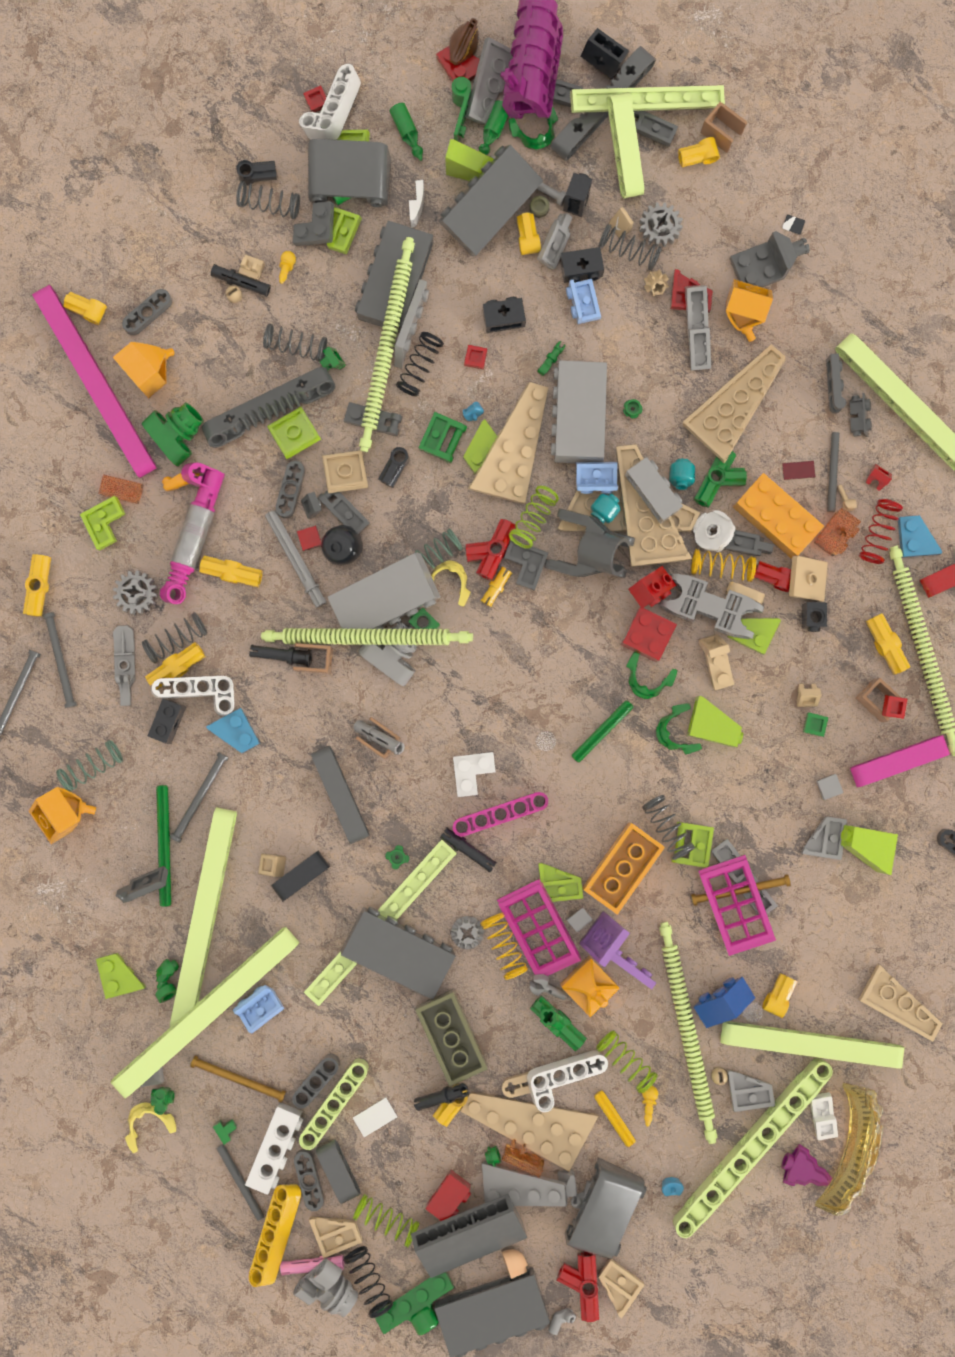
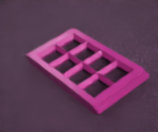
(521, 895)
(750, 941)

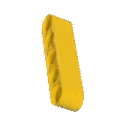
(274, 1235)

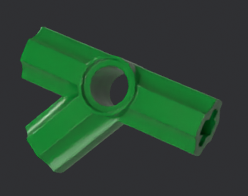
(727, 477)
(558, 1023)

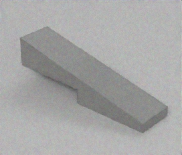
(698, 327)
(725, 852)

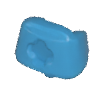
(473, 412)
(672, 1186)

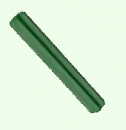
(602, 731)

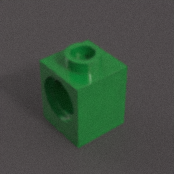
(433, 624)

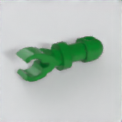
(551, 358)

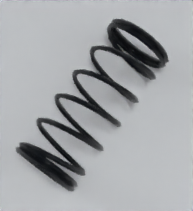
(423, 335)
(350, 1258)

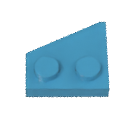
(916, 538)
(235, 731)

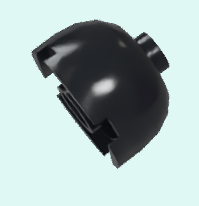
(341, 545)

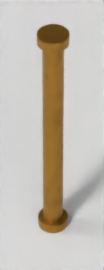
(760, 886)
(196, 1062)

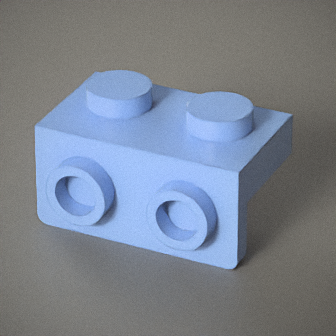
(584, 301)
(596, 477)
(258, 1008)

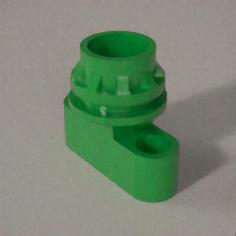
(168, 434)

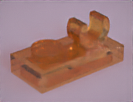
(518, 1157)

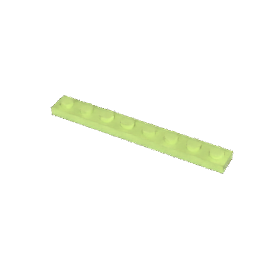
(649, 98)

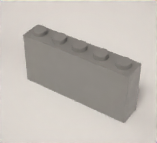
(579, 412)
(386, 595)

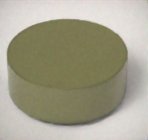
(539, 206)

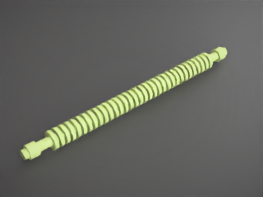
(387, 343)
(896, 554)
(366, 636)
(688, 1033)

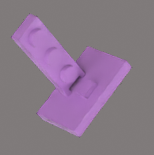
(603, 945)

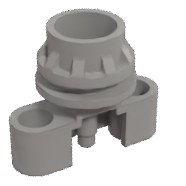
(389, 658)
(329, 1287)

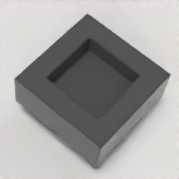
(311, 505)

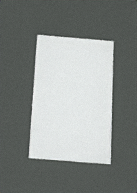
(375, 1117)

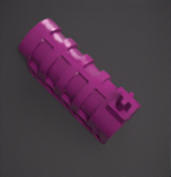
(535, 60)

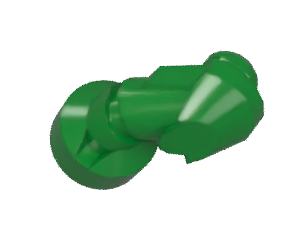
(165, 990)

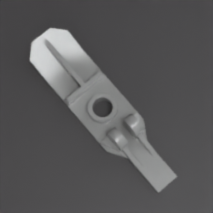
(124, 652)

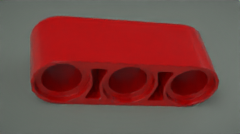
(939, 581)

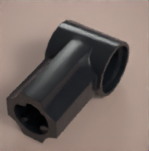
(258, 171)
(393, 468)

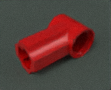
(773, 575)

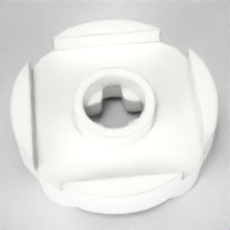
(724, 531)

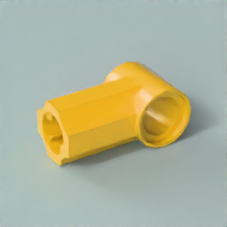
(705, 151)
(529, 239)
(90, 310)
(778, 999)
(446, 1112)

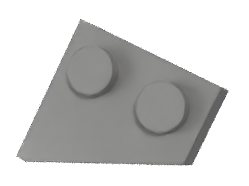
(826, 839)
(749, 1092)

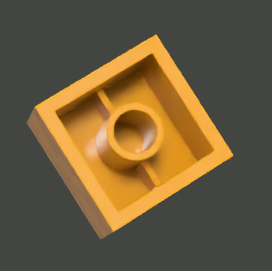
(747, 306)
(145, 365)
(58, 813)
(589, 986)

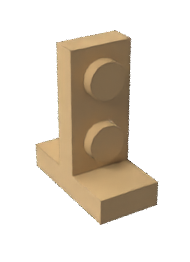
(717, 661)

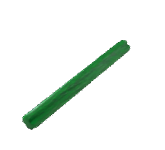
(163, 842)

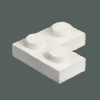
(467, 768)

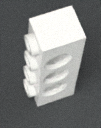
(258, 1177)

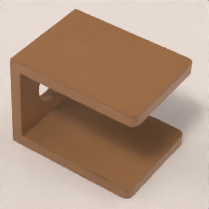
(729, 118)
(329, 649)
(868, 704)
(387, 753)

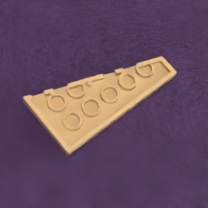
(551, 1134)

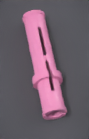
(307, 1265)

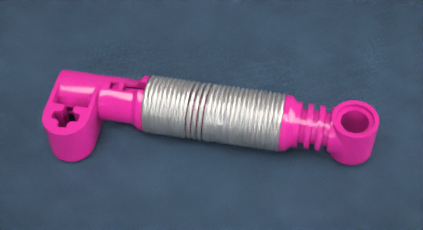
(194, 529)

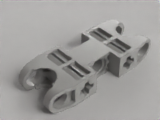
(711, 606)

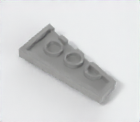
(488, 80)
(410, 323)

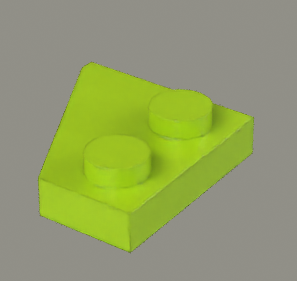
(479, 446)
(763, 633)
(560, 884)
(117, 976)

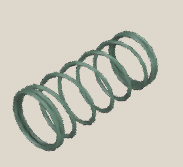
(453, 538)
(69, 786)

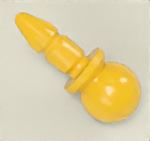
(287, 259)
(649, 1100)

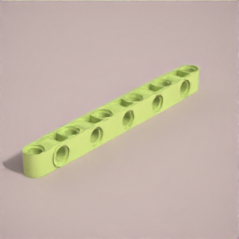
(751, 1147)

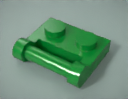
(436, 434)

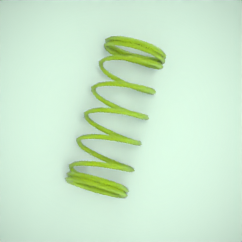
(545, 499)
(610, 1037)
(363, 1203)

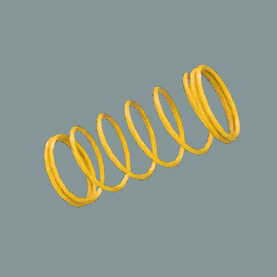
(696, 561)
(486, 924)

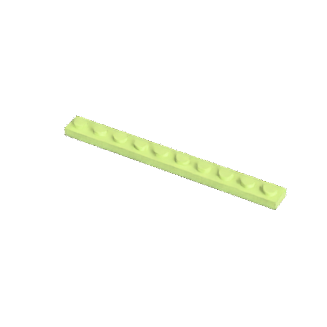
(393, 907)

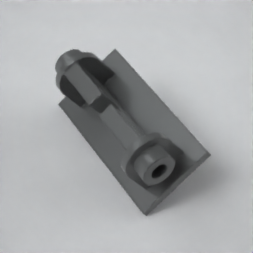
(862, 422)

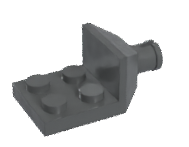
(768, 261)

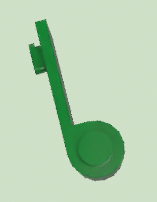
(460, 96)

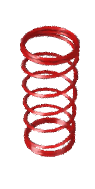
(880, 560)

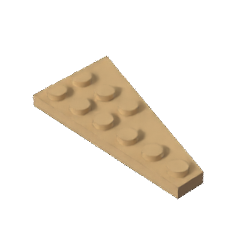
(730, 409)
(511, 457)
(653, 541)

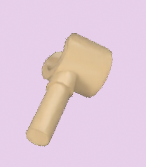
(848, 505)

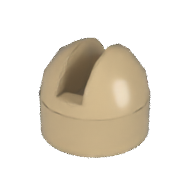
(236, 296)
(715, 1076)

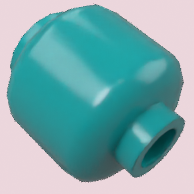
(682, 474)
(605, 508)

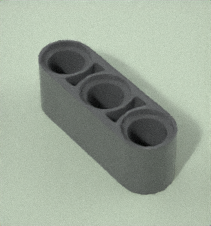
(311, 1089)
(338, 1171)

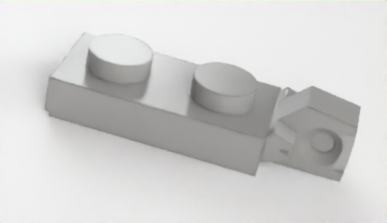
(555, 241)

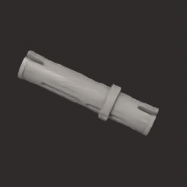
(373, 734)

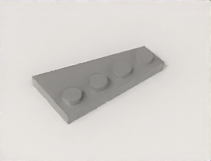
(522, 1187)

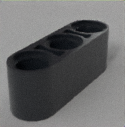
(300, 876)

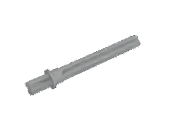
(295, 559)

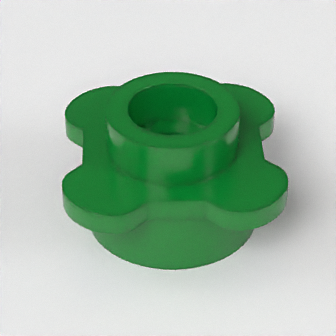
(403, 858)

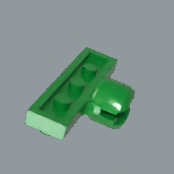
(417, 1306)

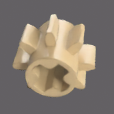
(656, 282)

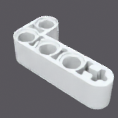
(336, 108)
(192, 691)
(566, 1077)

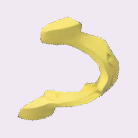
(453, 566)
(137, 1112)

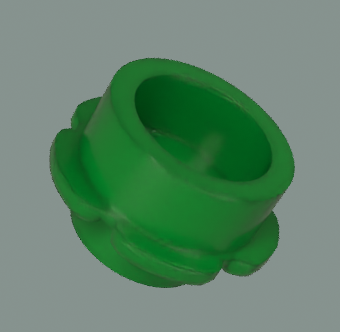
(637, 408)
(493, 1156)

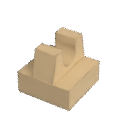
(251, 267)
(808, 697)

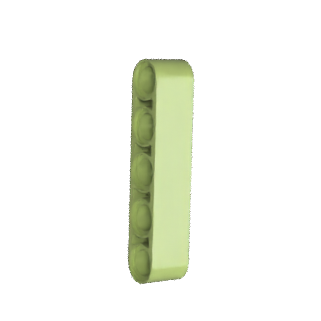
(625, 145)
(329, 1112)

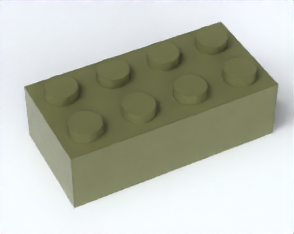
(451, 1037)

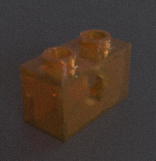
(828, 538)

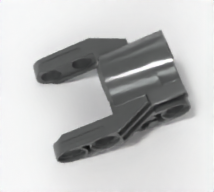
(594, 550)

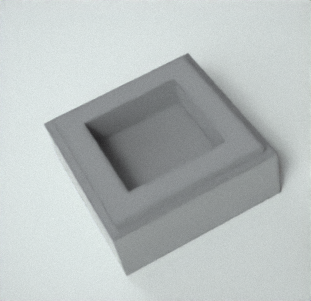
(829, 786)

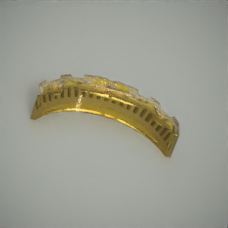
(859, 1154)

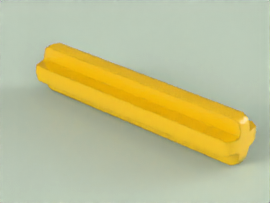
(614, 1118)

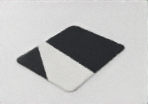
(793, 224)

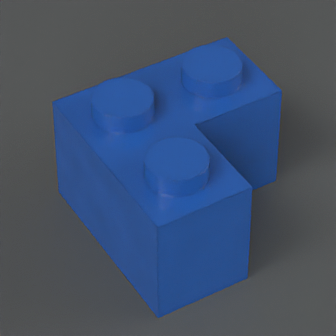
(725, 1002)

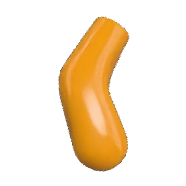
(174, 483)

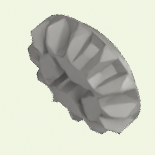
(457, 934)

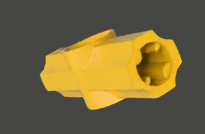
(231, 571)
(38, 572)
(888, 644)
(176, 664)

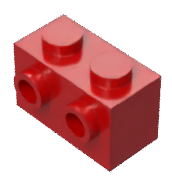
(652, 588)
(449, 1196)

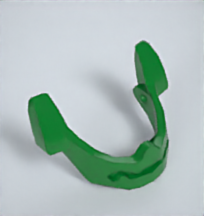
(541, 140)
(643, 691)
(663, 733)

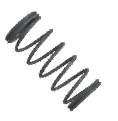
(294, 198)
(604, 239)
(269, 333)
(151, 652)
(688, 847)

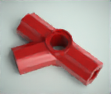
(482, 550)
(576, 1279)

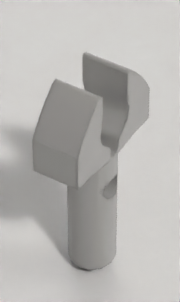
(545, 987)

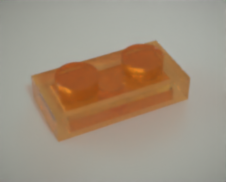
(121, 488)

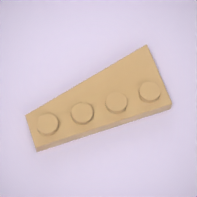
(894, 1001)

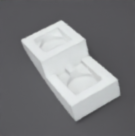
(416, 206)
(823, 1116)

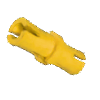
(496, 586)

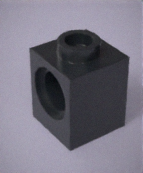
(820, 609)

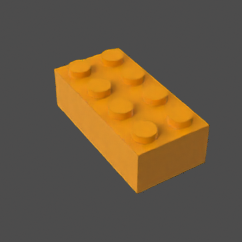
(778, 516)
(623, 868)

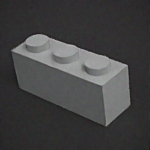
(654, 489)

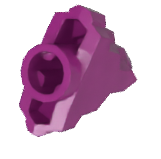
(803, 1169)

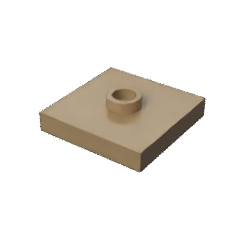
(345, 471)
(808, 579)

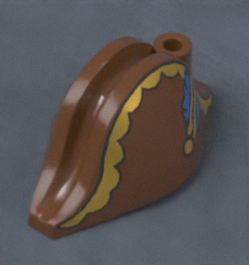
(464, 42)

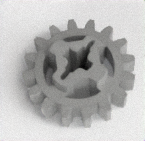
(655, 217)
(134, 600)

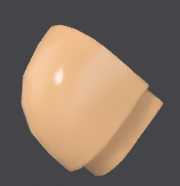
(514, 1262)

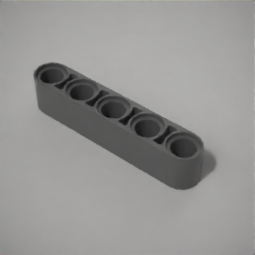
(340, 794)

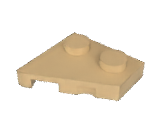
(335, 1234)
(620, 1285)

